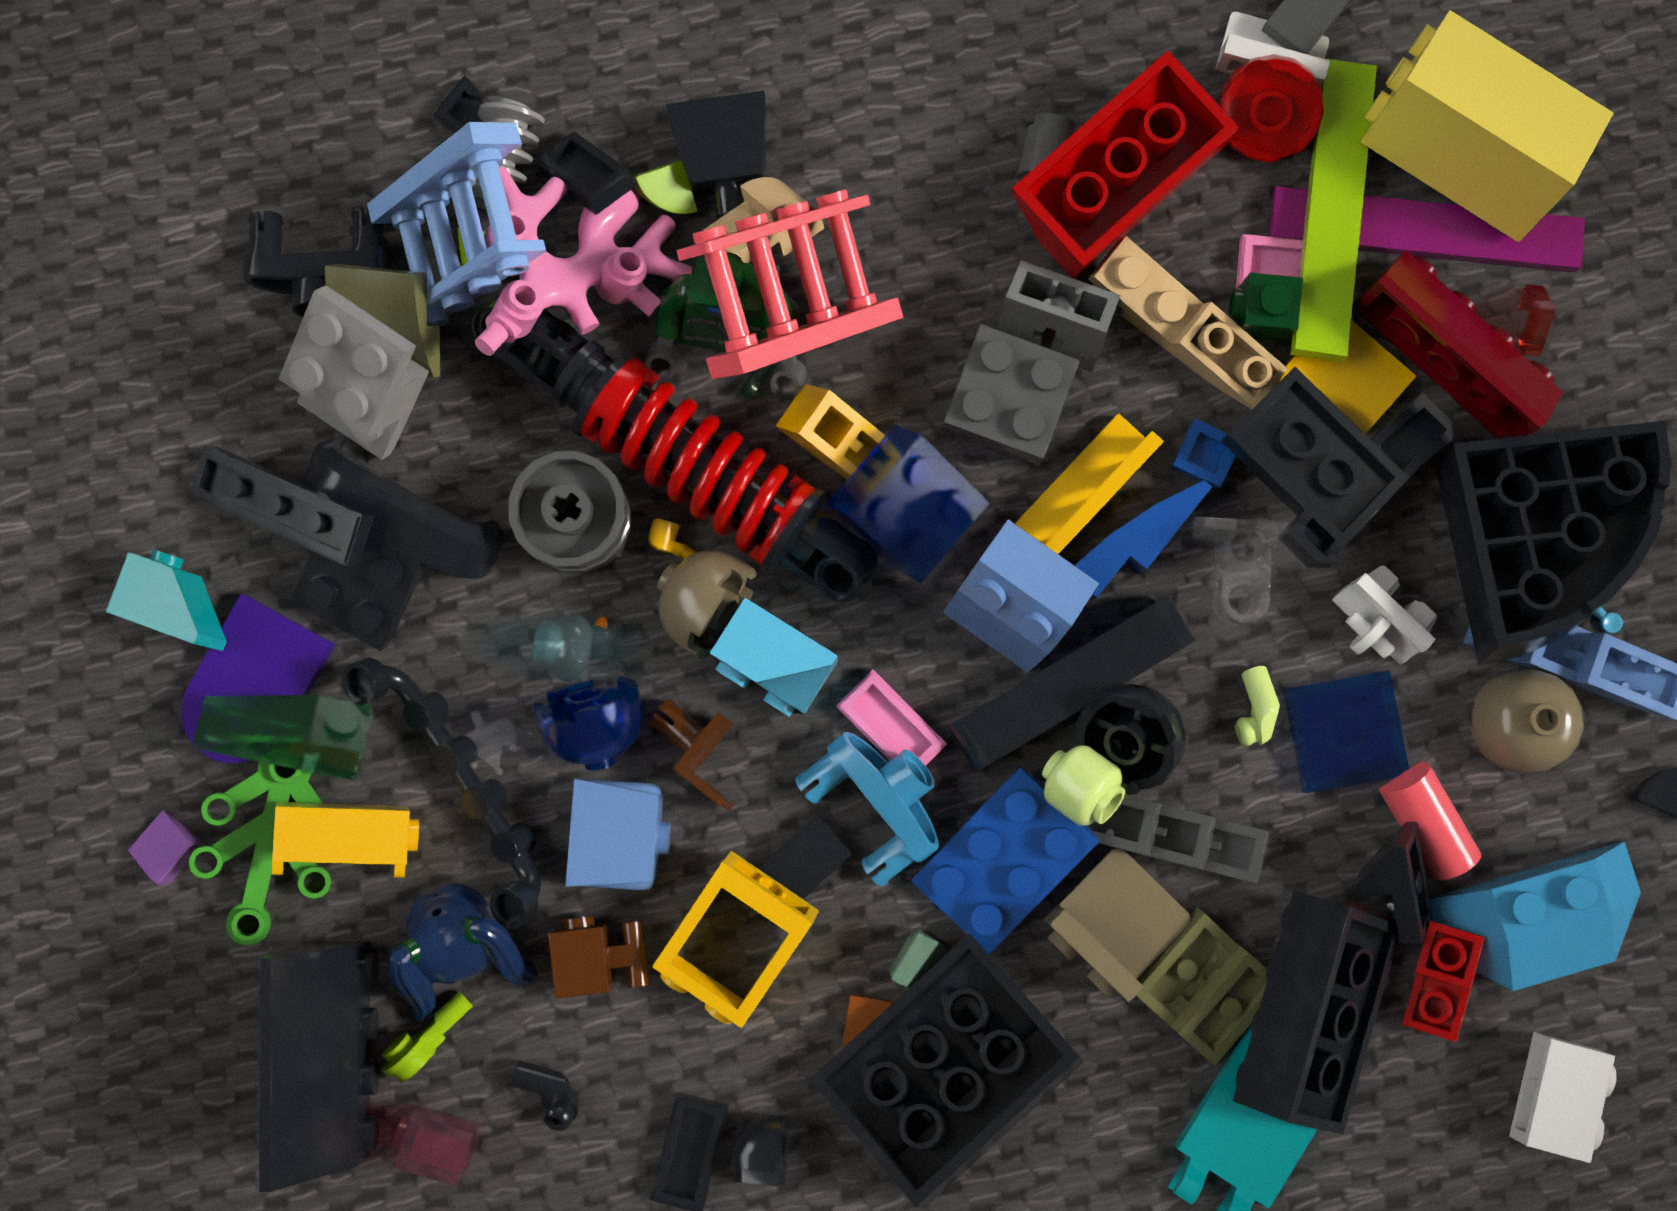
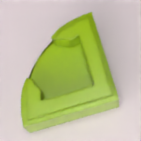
(667, 188)

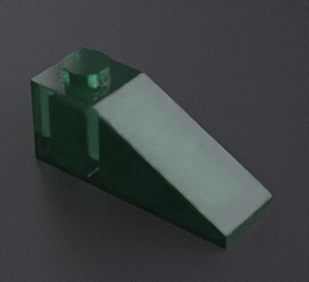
(287, 731)

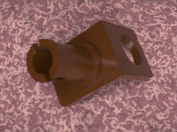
(695, 742)

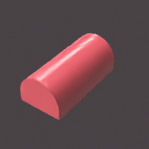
(1443, 837)

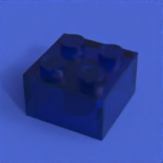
(908, 503)

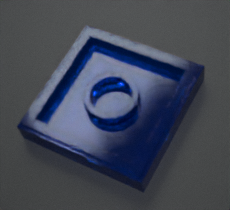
(1346, 732)

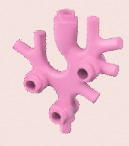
(564, 282)

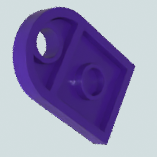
(261, 657)

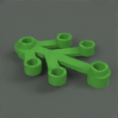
(258, 831)

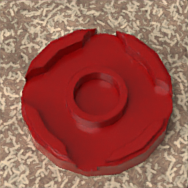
(1274, 106)

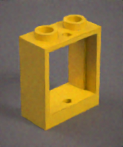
(766, 898)

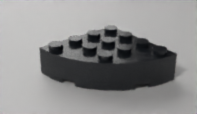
(1550, 527)

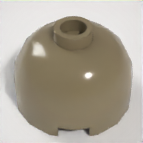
(702, 598)
(1527, 721)

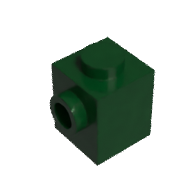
(1267, 306)

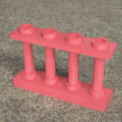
(784, 335)

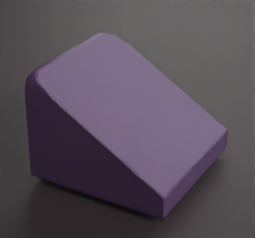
(164, 848)

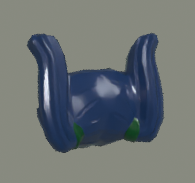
(451, 947)

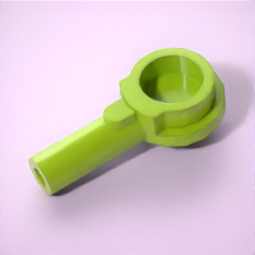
(408, 1055)

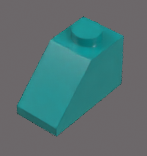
(166, 599)

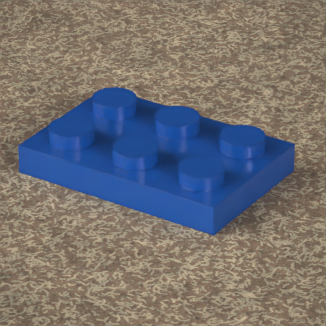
(1004, 860)

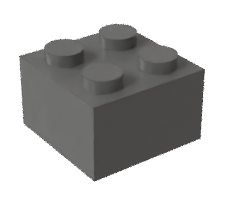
(1010, 396)

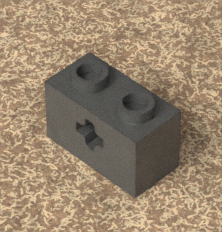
(1058, 313)

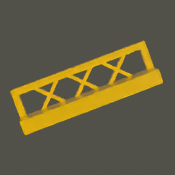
(1088, 483)

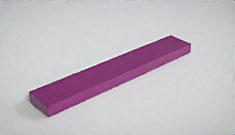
(1442, 232)

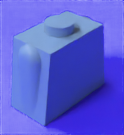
(616, 834)

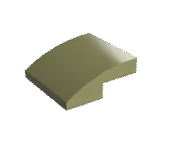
(394, 299)
(1205, 987)

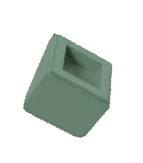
(916, 958)

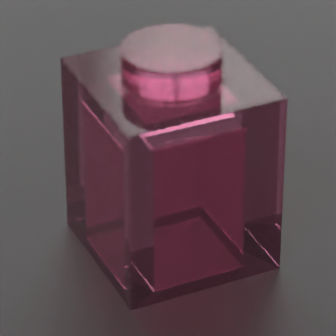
(435, 1144)

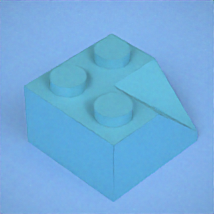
(774, 657)

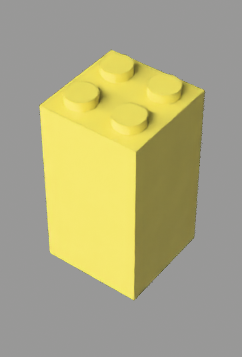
(1484, 126)

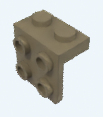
(1117, 923)

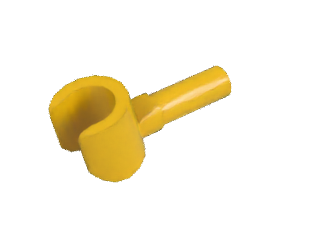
(664, 536)

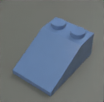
(1021, 597)

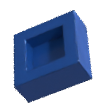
(1203, 455)

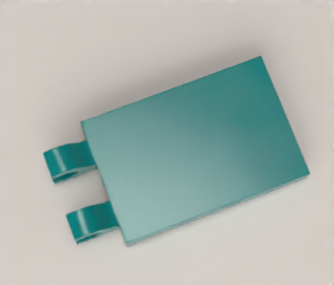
(1237, 1144)

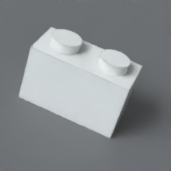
(1563, 1097)

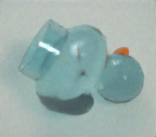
(569, 643)

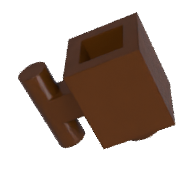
(585, 959)

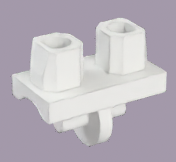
(1382, 620)

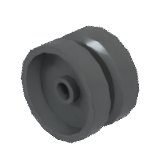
(546, 493)

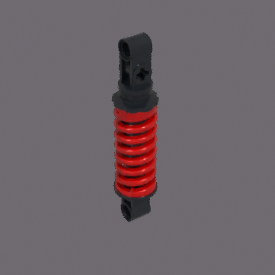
(629, 417)

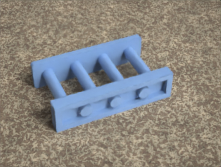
(426, 190)

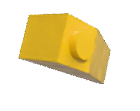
(829, 429)

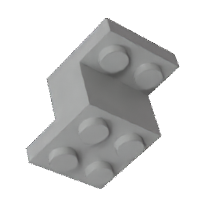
(353, 372)

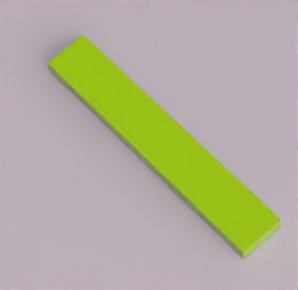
(1334, 213)

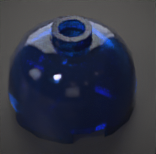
(590, 723)

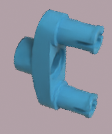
(892, 791)

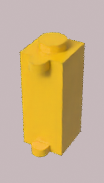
(343, 835)

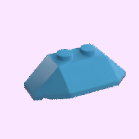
(1547, 916)

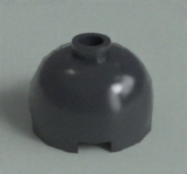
(1135, 732)

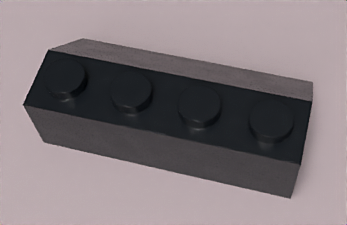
(1316, 1013)

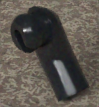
(553, 1090)

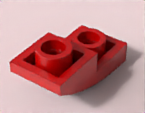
(1443, 981)

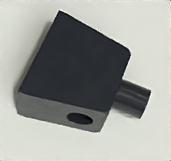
(721, 144)

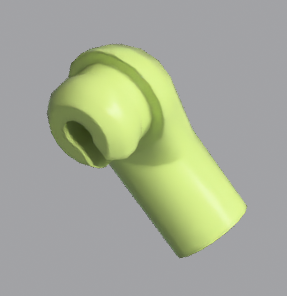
(1264, 708)

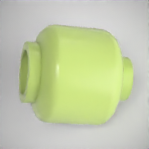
(1083, 785)

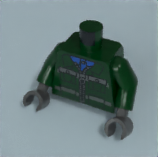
(693, 315)

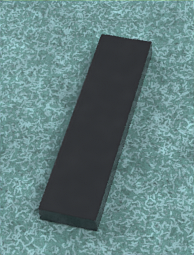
(282, 505)

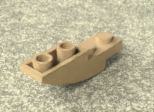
(1185, 326)

